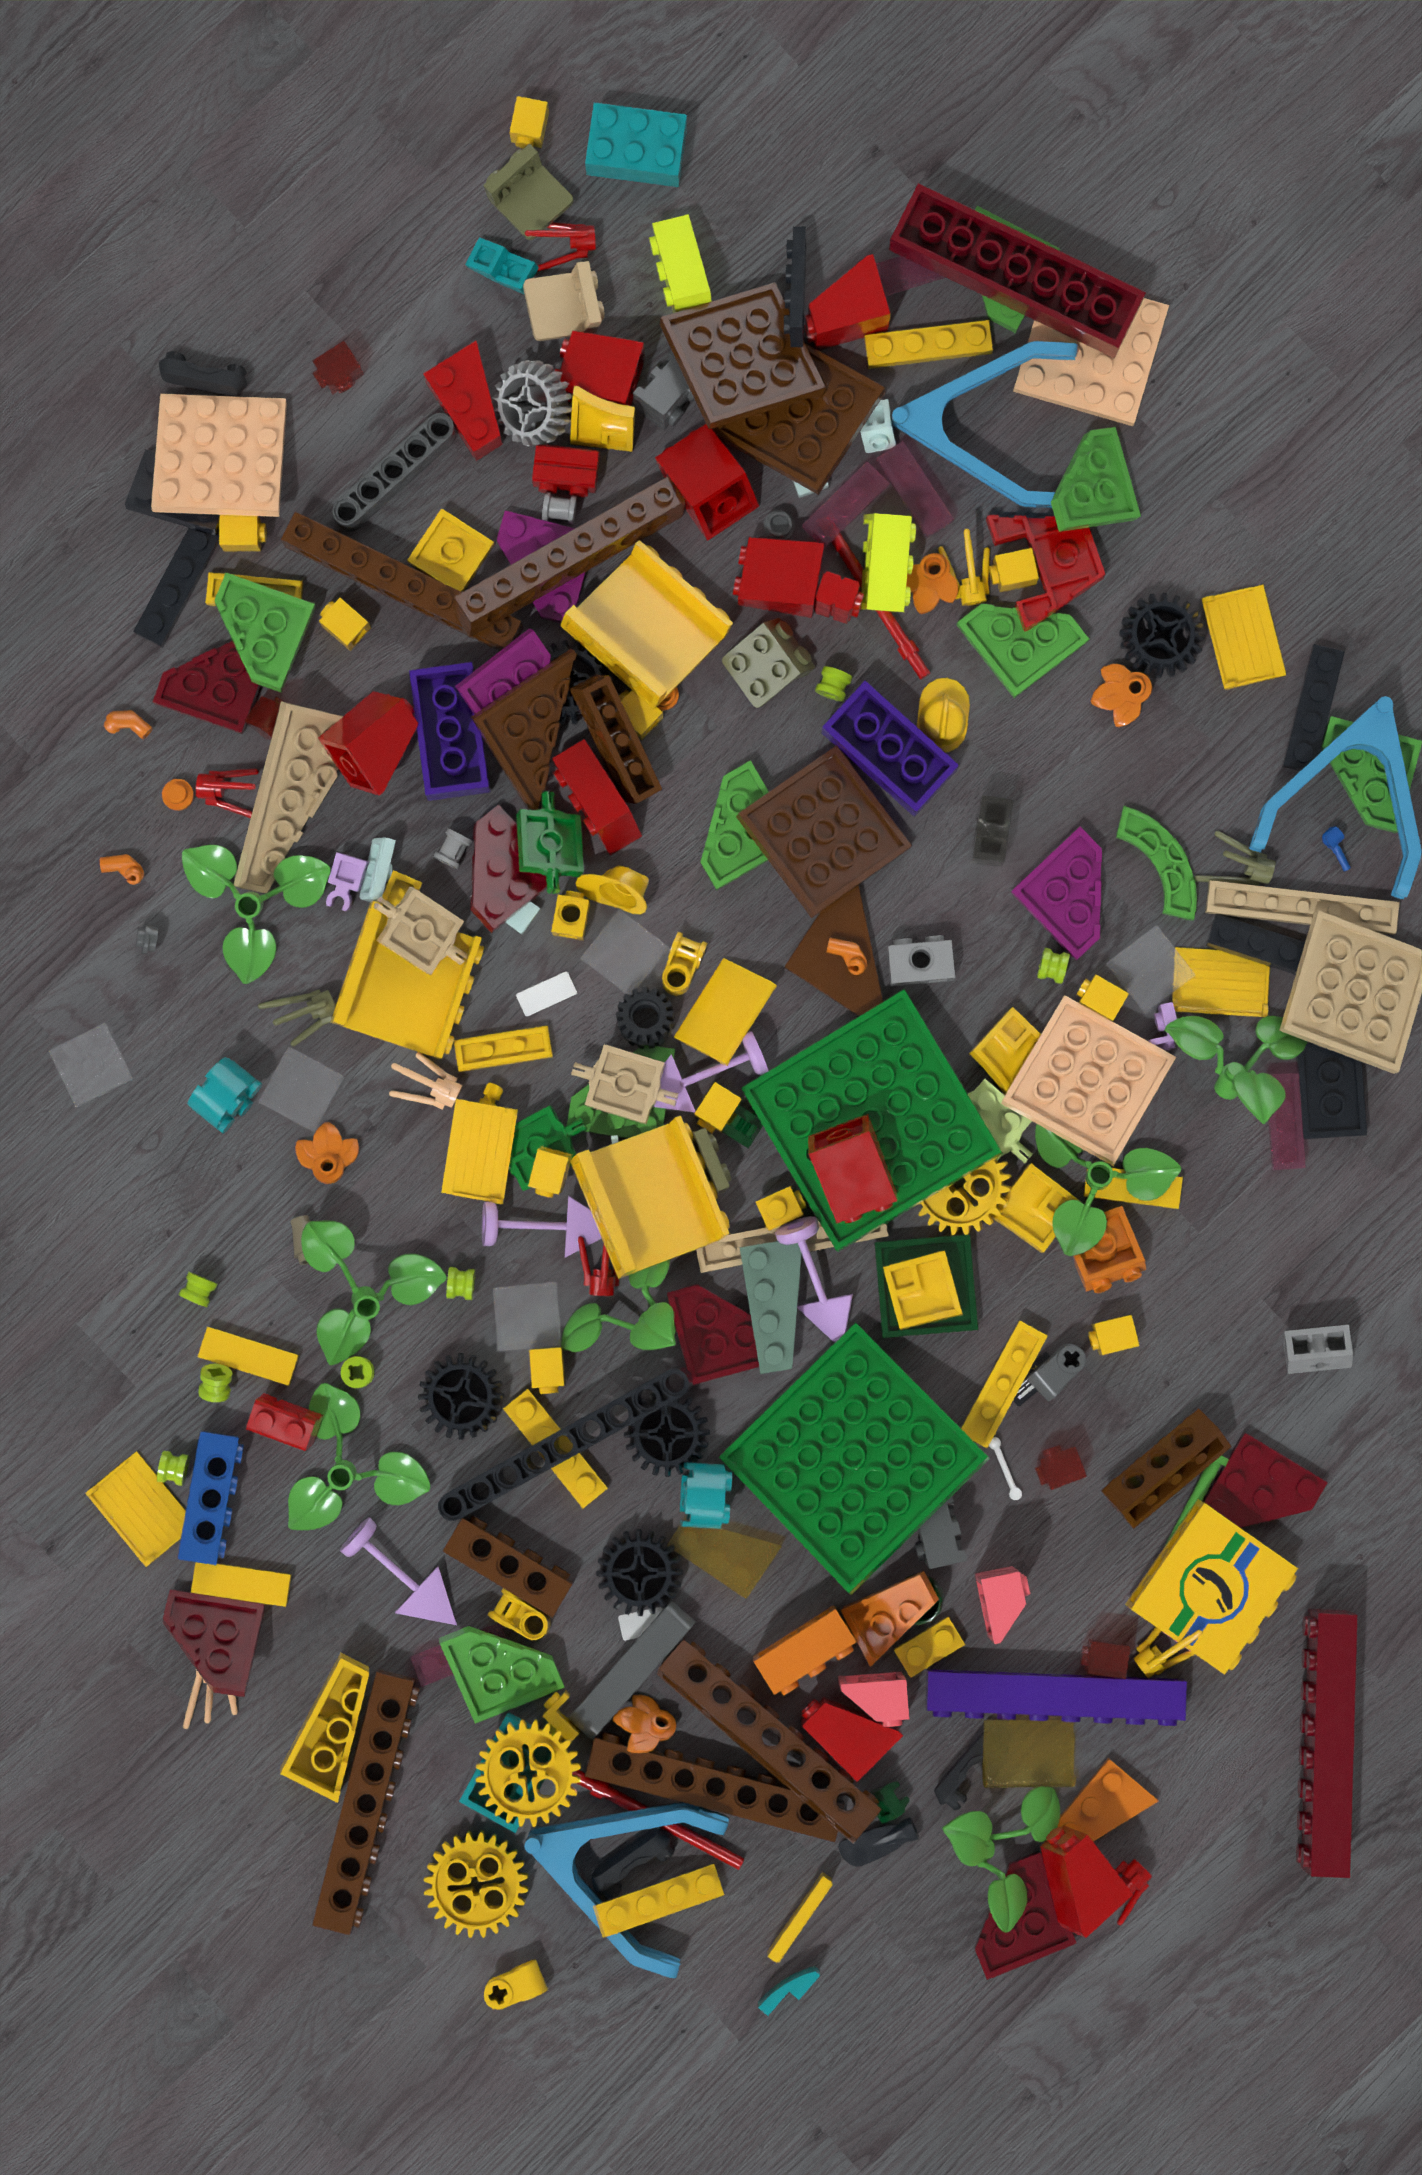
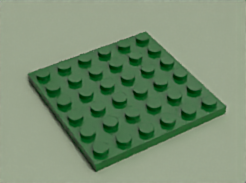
(901, 1079)
(854, 1458)

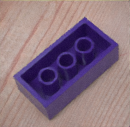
(447, 736)
(889, 748)

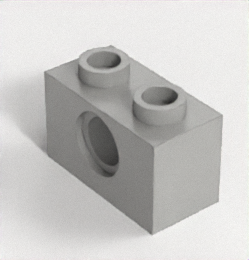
(905, 973)

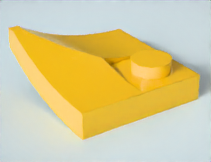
(601, 422)
(1006, 1048)
(1032, 1207)
(922, 1290)

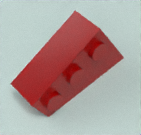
(465, 397)
(596, 797)

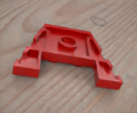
(1064, 561)

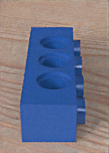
(191, 1545)

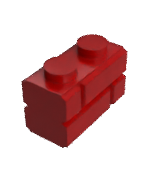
(565, 470)
(838, 598)
(284, 1422)

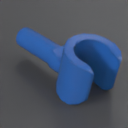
(1331, 839)

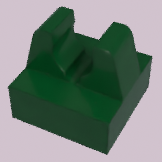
(743, 1127)
(889, 1803)

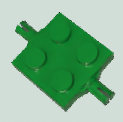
(550, 842)
(537, 1131)

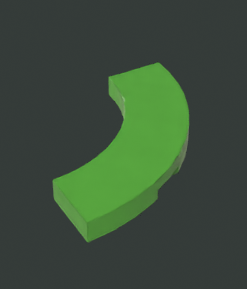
(1166, 856)

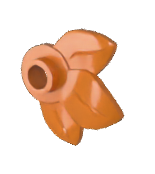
(929, 587)
(1117, 693)
(327, 1148)
(641, 1722)

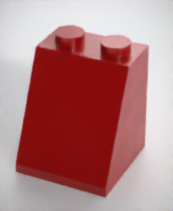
(848, 308)
(602, 366)
(708, 480)
(779, 575)
(371, 740)
(852, 1169)
(849, 1735)
(1081, 1881)

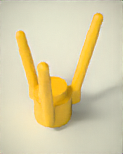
(972, 589)
(1153, 1661)

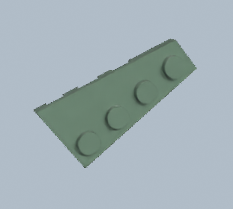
(772, 1293)

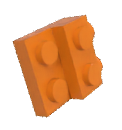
(1113, 1257)

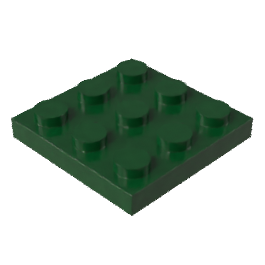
(961, 1267)

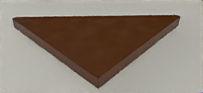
(525, 726)
(828, 971)

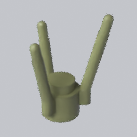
(1258, 866)
(320, 1006)

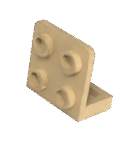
(564, 303)

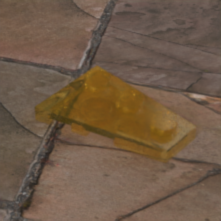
(726, 1555)

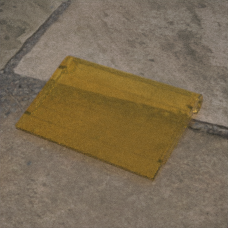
(1028, 1754)

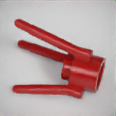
(580, 238)
(213, 785)
(602, 1280)
(1136, 1879)

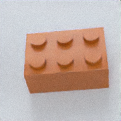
(805, 1651)

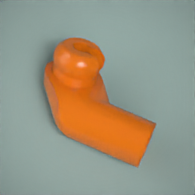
(127, 719)
(125, 866)
(851, 954)

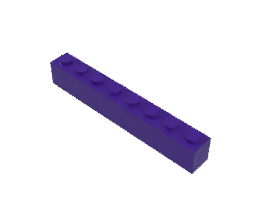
(1055, 1696)

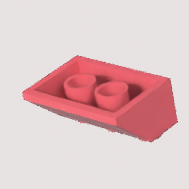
(1001, 1599)
(879, 1695)

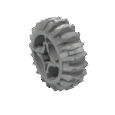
(540, 389)

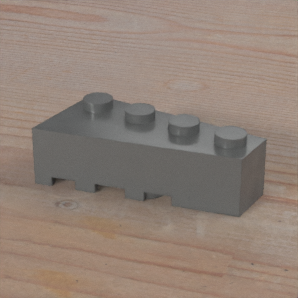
(941, 1538)

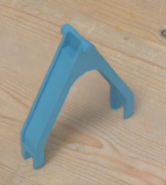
(923, 418)
(1378, 735)
(556, 1851)

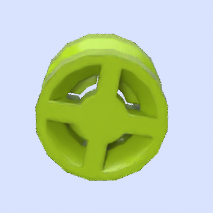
(833, 683)
(1053, 965)
(460, 1283)
(198, 1289)
(364, 1373)
(215, 1382)
(173, 1468)

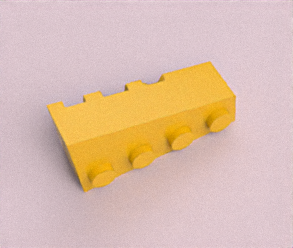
(325, 1739)

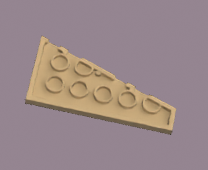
(290, 791)

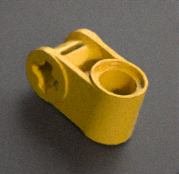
(683, 958)
(518, 1615)
(521, 1985)

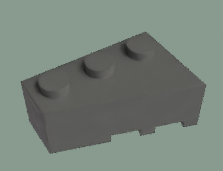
(664, 394)

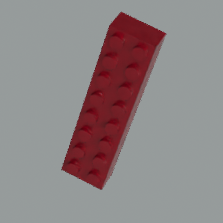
(1016, 270)
(1328, 1743)

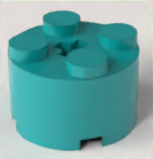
(224, 1094)
(704, 1495)

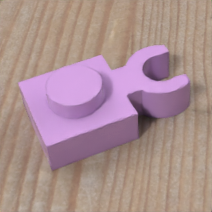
(347, 875)

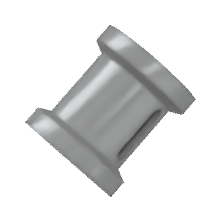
(559, 507)
(452, 849)

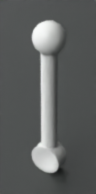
(1014, 1493)

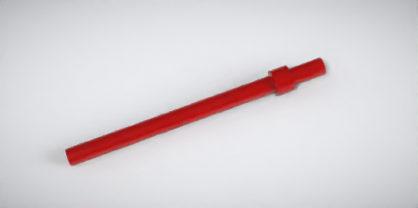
(907, 648)
(602, 1789)

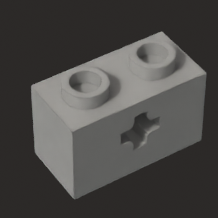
(1318, 1349)

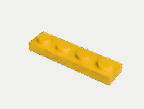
(928, 344)
(1003, 1383)
(537, 1425)
(658, 1900)

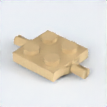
(420, 931)
(625, 1084)

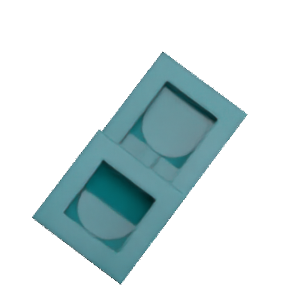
(500, 265)
(796, 1984)

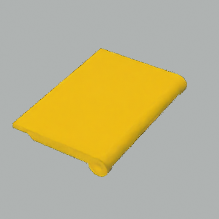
(1243, 637)
(1222, 984)
(725, 1011)
(479, 1151)
(139, 1508)

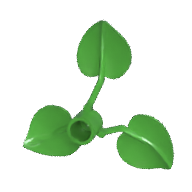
(251, 950)
(1260, 1092)
(1082, 1226)
(652, 1330)
(345, 1333)
(313, 1503)
(974, 1845)

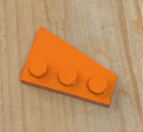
(887, 1614)
(1106, 1802)

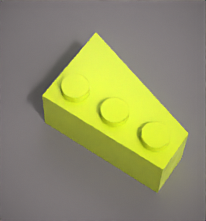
(679, 263)
(887, 562)

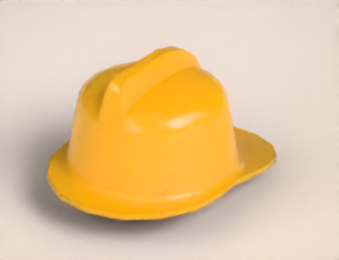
(944, 713)
(617, 888)

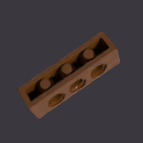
(616, 738)
(1166, 1468)
(462, 1549)

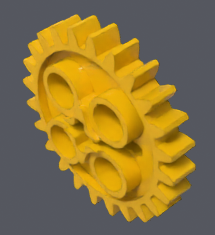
(939, 1204)
(498, 1775)
(481, 1913)

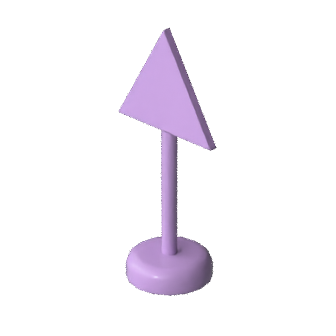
(673, 1082)
(579, 1223)
(827, 1314)
(427, 1601)

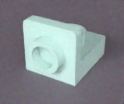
(878, 430)

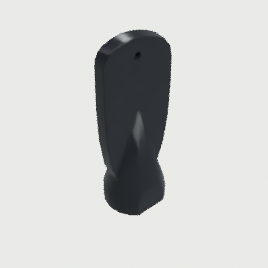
(878, 1842)

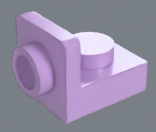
(1165, 1015)

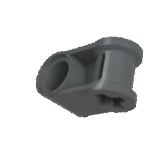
(1052, 1376)

